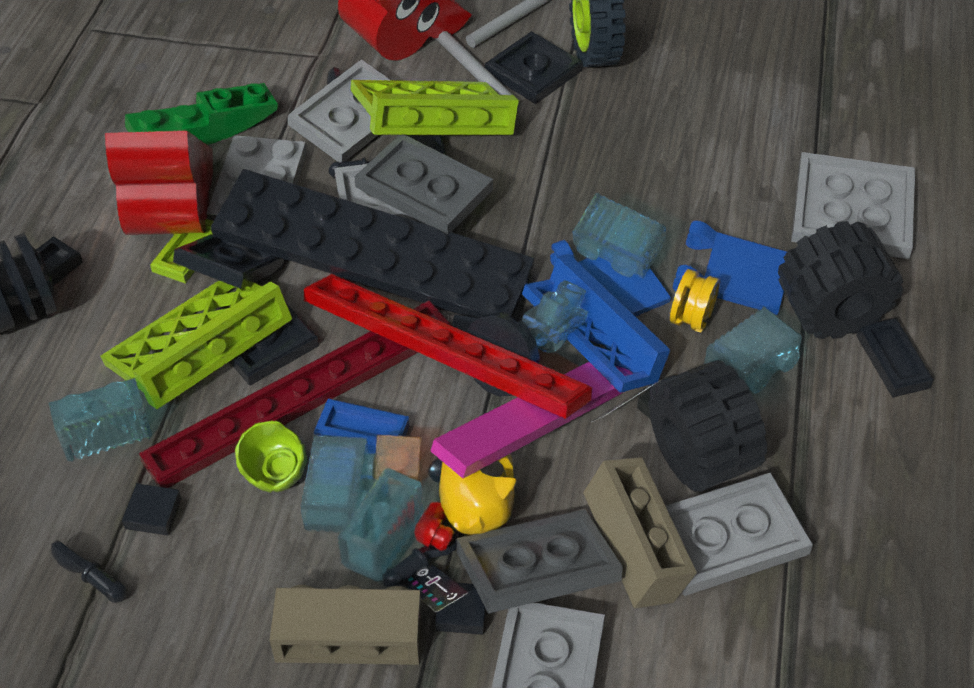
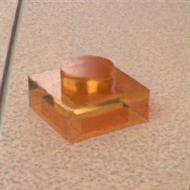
(398, 454)

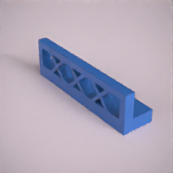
(609, 324)

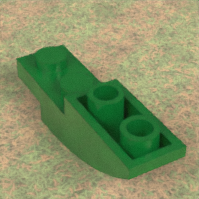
(213, 117)

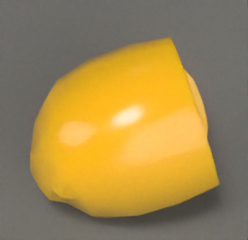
(479, 500)

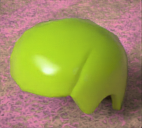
(271, 456)

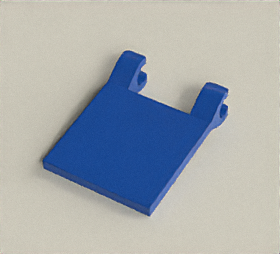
(744, 268)
(634, 292)

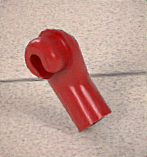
(431, 529)

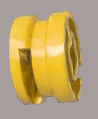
(694, 300)

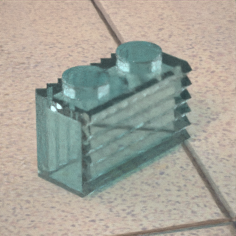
(618, 236)
(757, 349)
(100, 419)
(335, 481)
(381, 524)

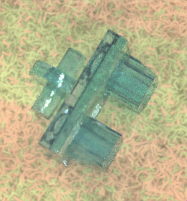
(556, 316)

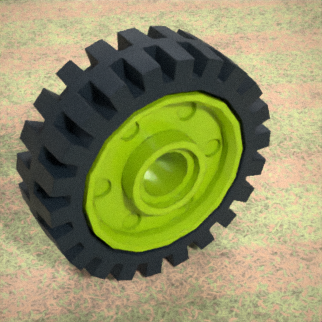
(598, 31)

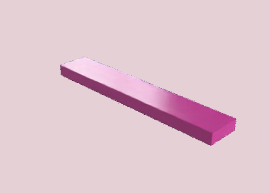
(513, 426)

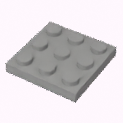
(854, 191)

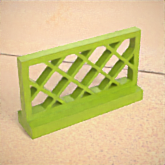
(435, 107)
(199, 352)

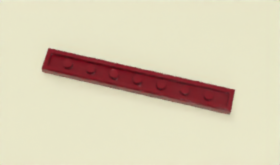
(279, 401)

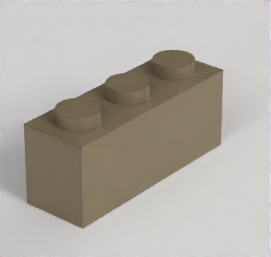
(639, 532)
(346, 625)

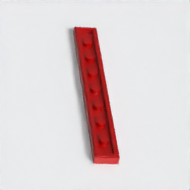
(450, 346)

